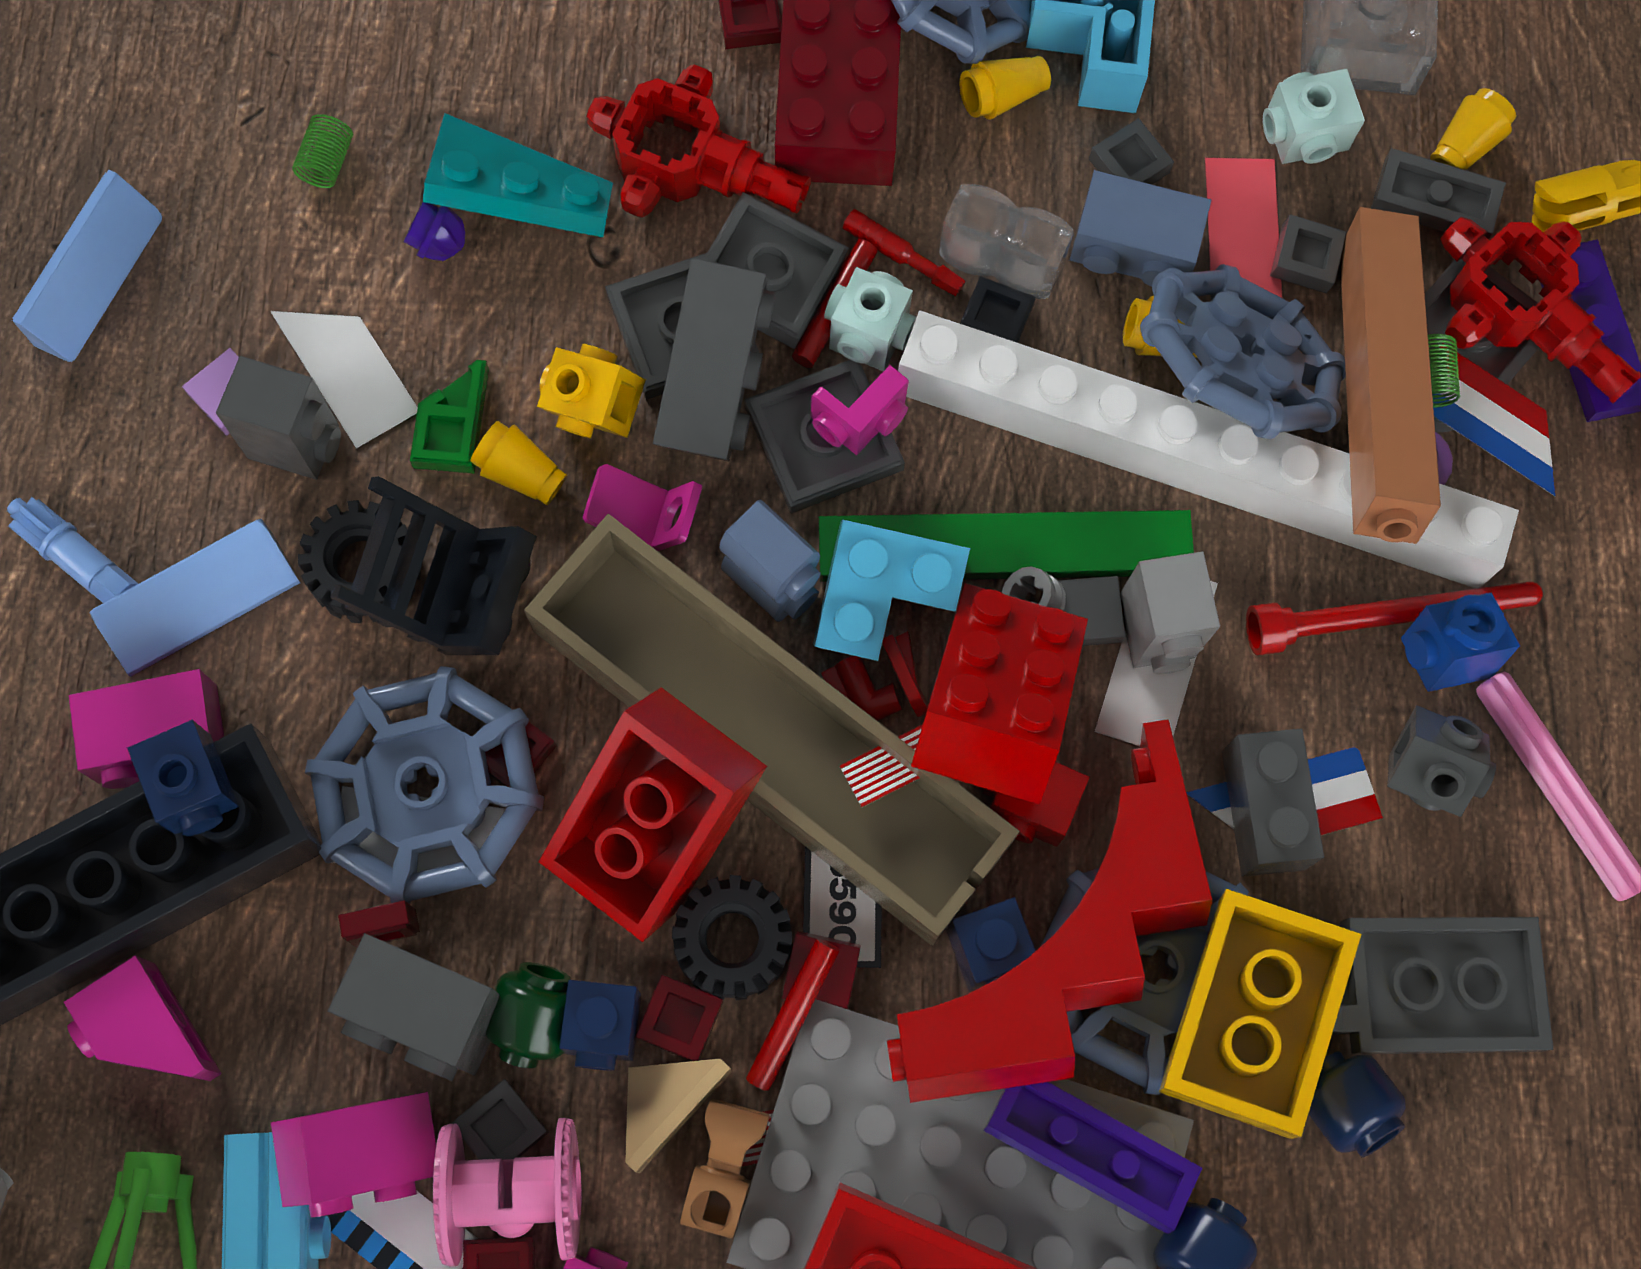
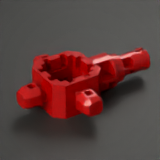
(715, 158)
(1553, 324)

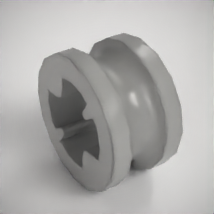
(1027, 578)

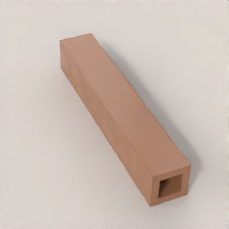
(1388, 378)

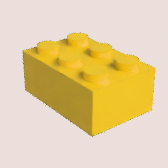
(1260, 1014)

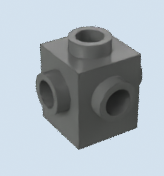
(1441, 761)

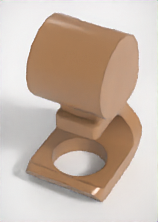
(718, 1188)

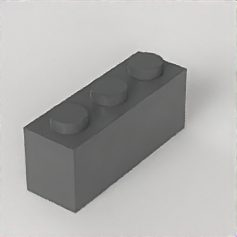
(714, 360)

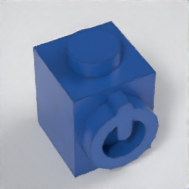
(1459, 641)

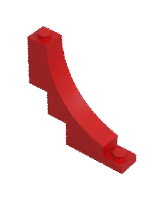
(1019, 1023)

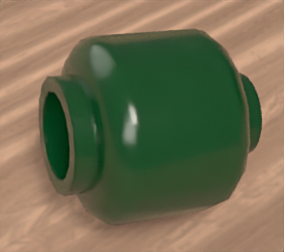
(529, 1014)

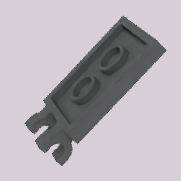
(1446, 986)

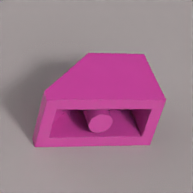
(138, 1023)

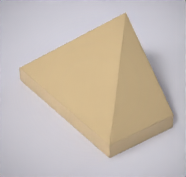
(662, 1102)

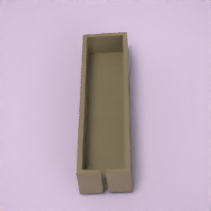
(650, 626)

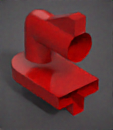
(854, 682)

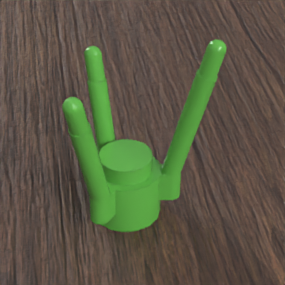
(146, 1186)

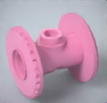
(506, 1193)

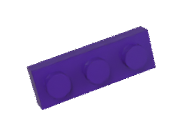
(1598, 296)
(1095, 1152)

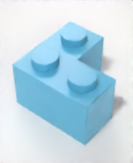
(1111, 38)
(870, 570)

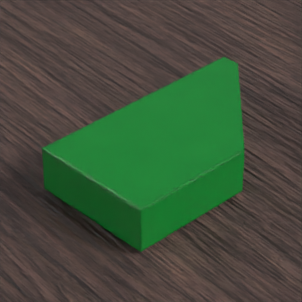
(451, 423)

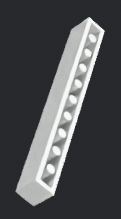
(1184, 445)

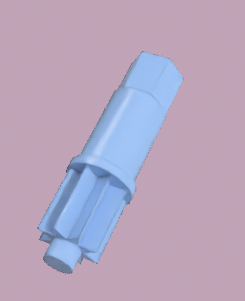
(62, 544)

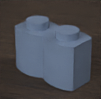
(771, 562)

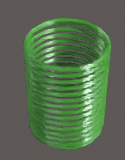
(319, 159)
(1439, 369)

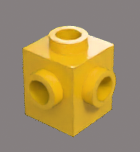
(590, 392)

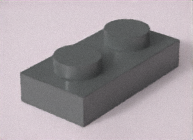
(1436, 192)

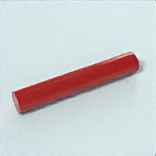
(819, 328)
(792, 1014)

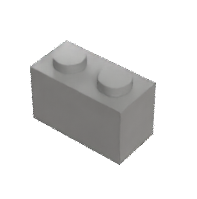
(1168, 611)

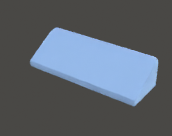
(87, 268)
(194, 597)

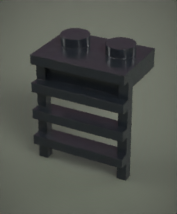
(468, 585)

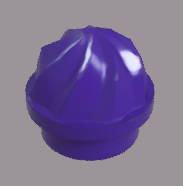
(436, 232)

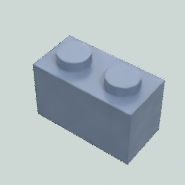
(1138, 228)

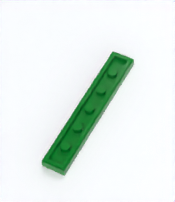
(1052, 541)

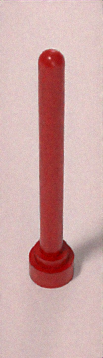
(1274, 627)

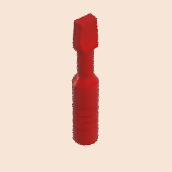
(901, 251)

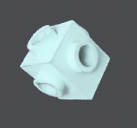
(1313, 116)
(870, 318)

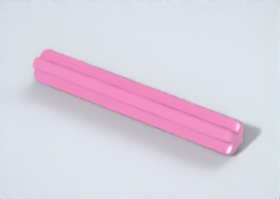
(1561, 785)

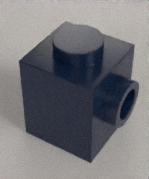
(183, 779)
(990, 942)
(600, 1024)

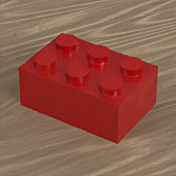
(1001, 694)
(651, 813)

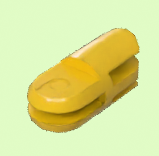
(1589, 196)

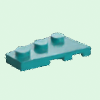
(510, 181)

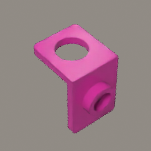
(642, 506)

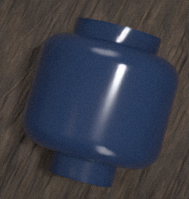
(1356, 1104)
(1207, 1239)

